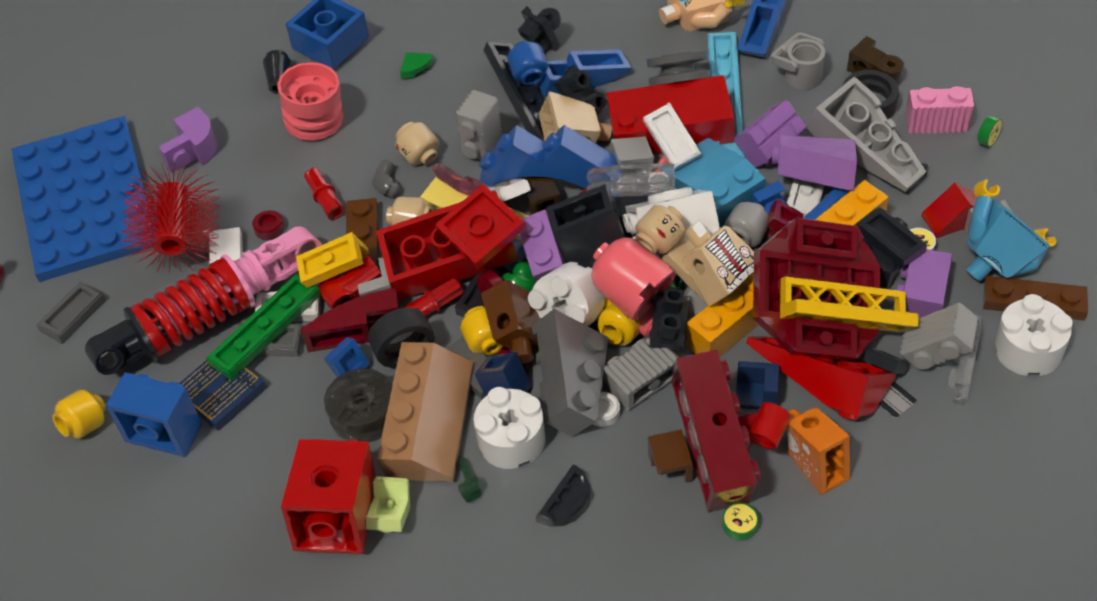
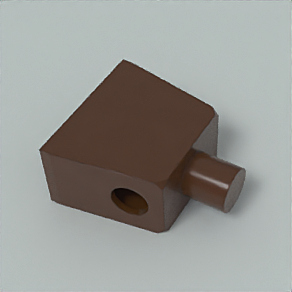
(511, 318)

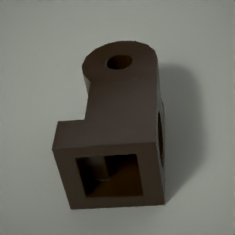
(867, 57)
(542, 193)

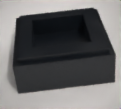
(886, 361)

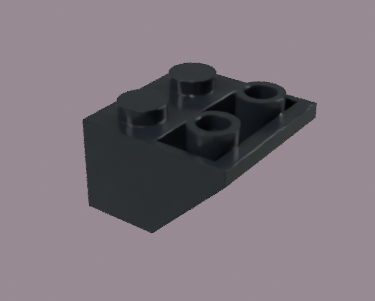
(585, 224)

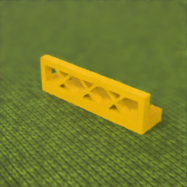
(864, 317)

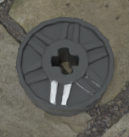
(678, 67)

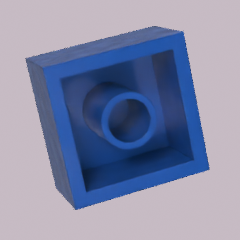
(327, 31)
(154, 414)

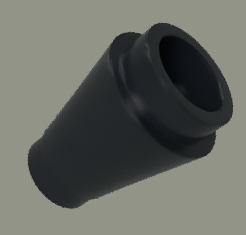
(275, 64)

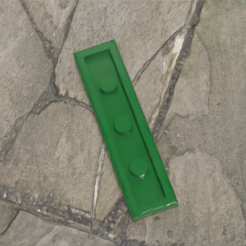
(262, 327)

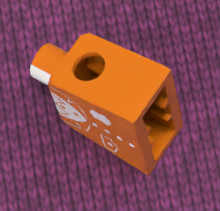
(819, 449)

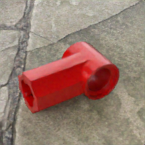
(345, 285)
(766, 425)

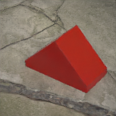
(949, 210)

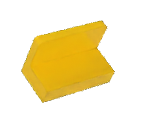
(330, 259)

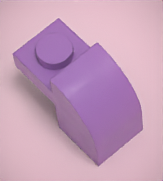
(194, 141)

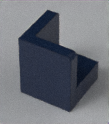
(502, 371)
(757, 384)

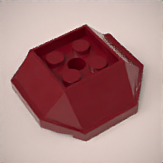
(818, 253)

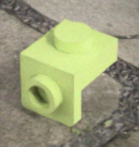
(389, 504)

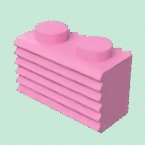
(939, 110)

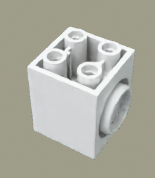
(691, 204)

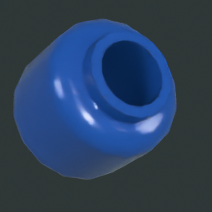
(527, 62)

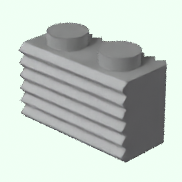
(478, 124)
(940, 337)
(639, 372)

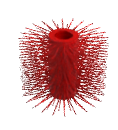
(171, 218)

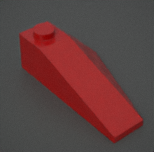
(842, 385)

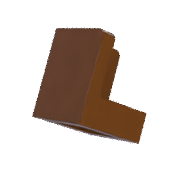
(670, 454)

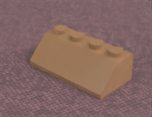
(425, 413)

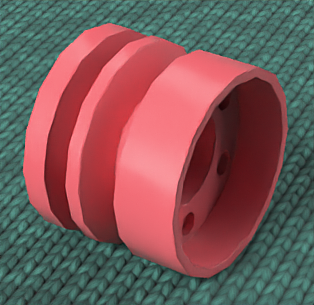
(310, 101)

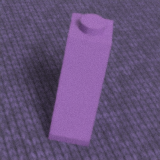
(817, 160)

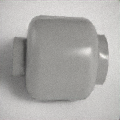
(749, 222)

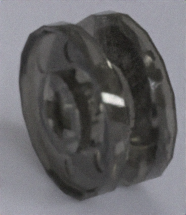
(358, 404)

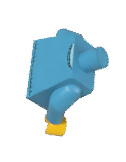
(1002, 238)

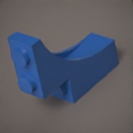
(560, 157)

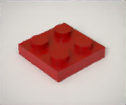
(480, 226)

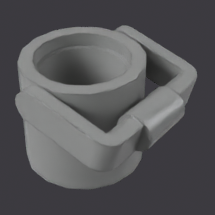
(803, 62)

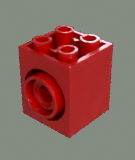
(329, 496)

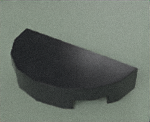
(567, 500)

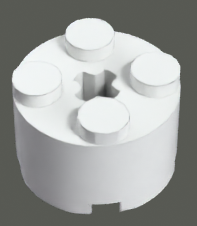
(570, 292)
(1032, 336)
(509, 427)

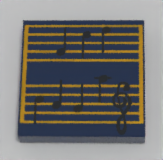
(218, 397)

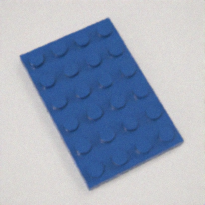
(76, 197)

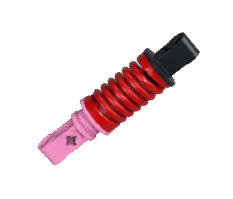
(220, 287)

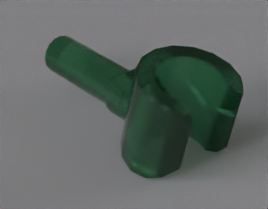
(470, 487)

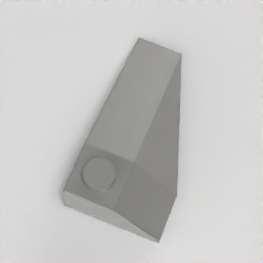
(856, 115)

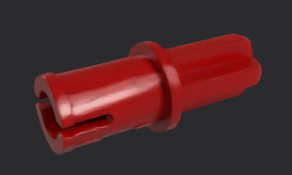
(324, 194)
(438, 297)

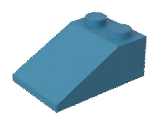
(723, 173)

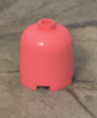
(630, 276)

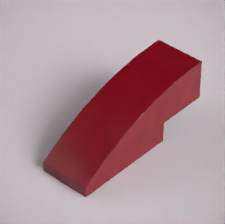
(349, 320)

